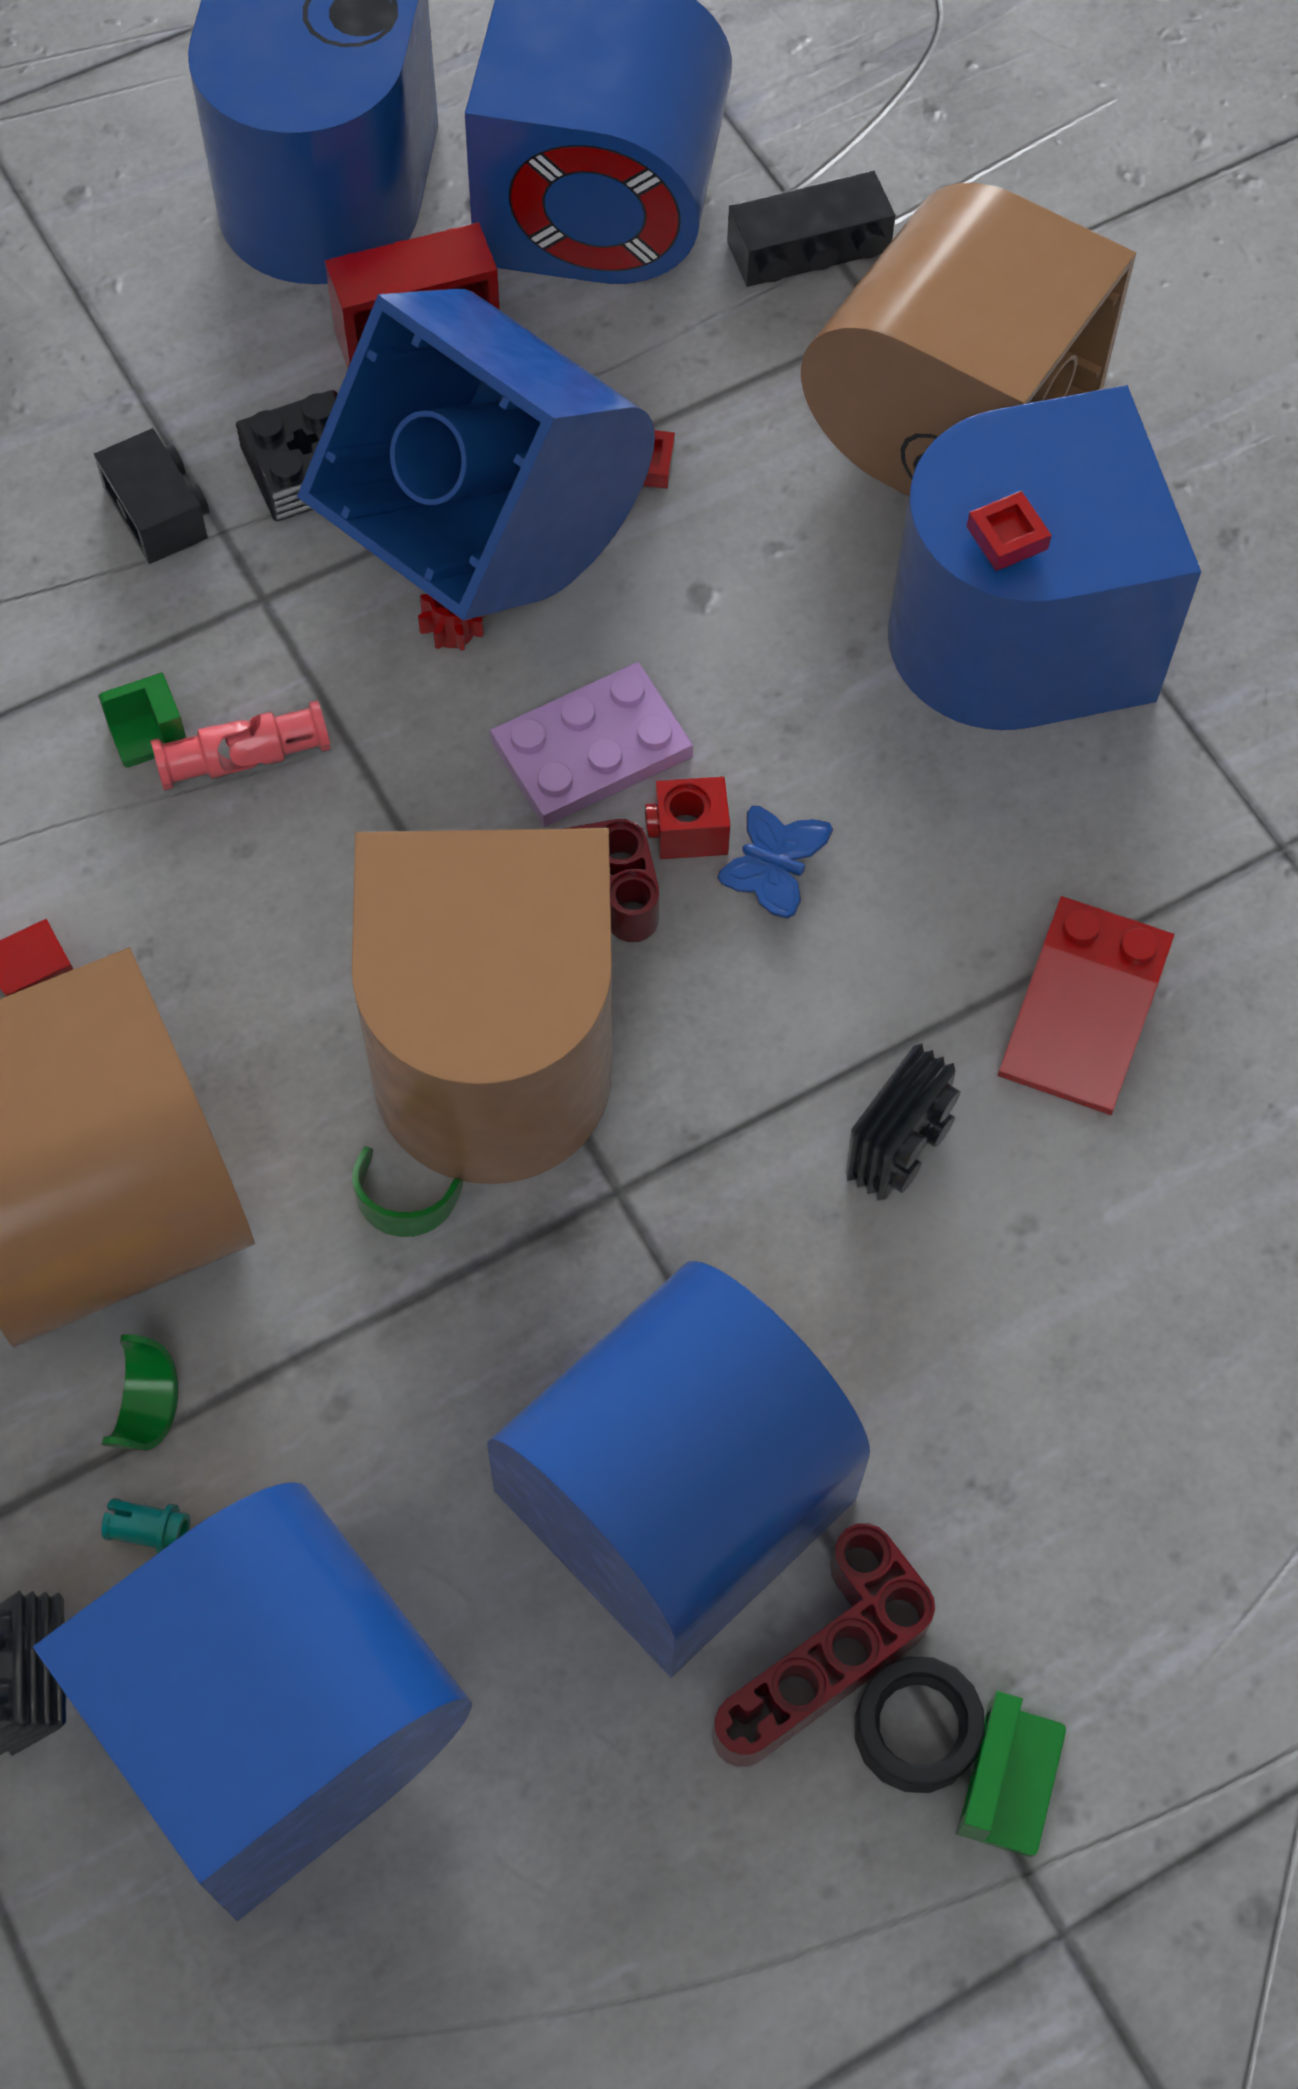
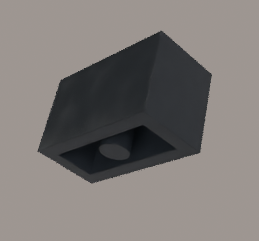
(152, 495)

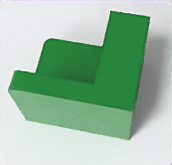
(141, 714)

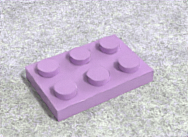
(591, 743)

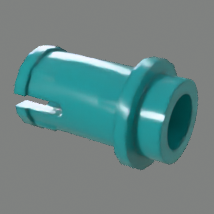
(144, 1524)

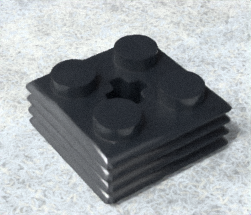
(280, 449)
(900, 1121)
(29, 1694)

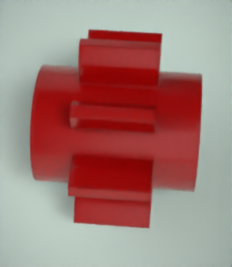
(446, 626)

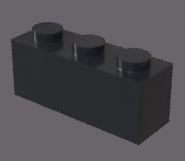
(810, 228)

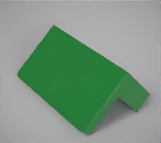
(1012, 1777)

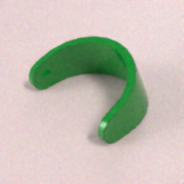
(401, 1223)
(148, 1395)

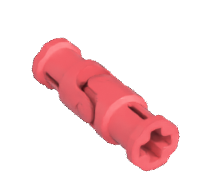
(251, 742)

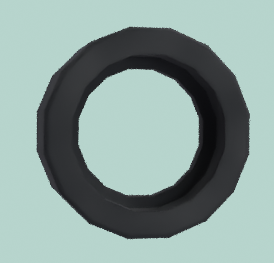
(956, 1689)

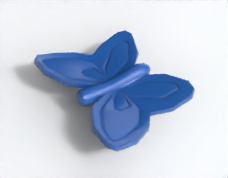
(772, 857)

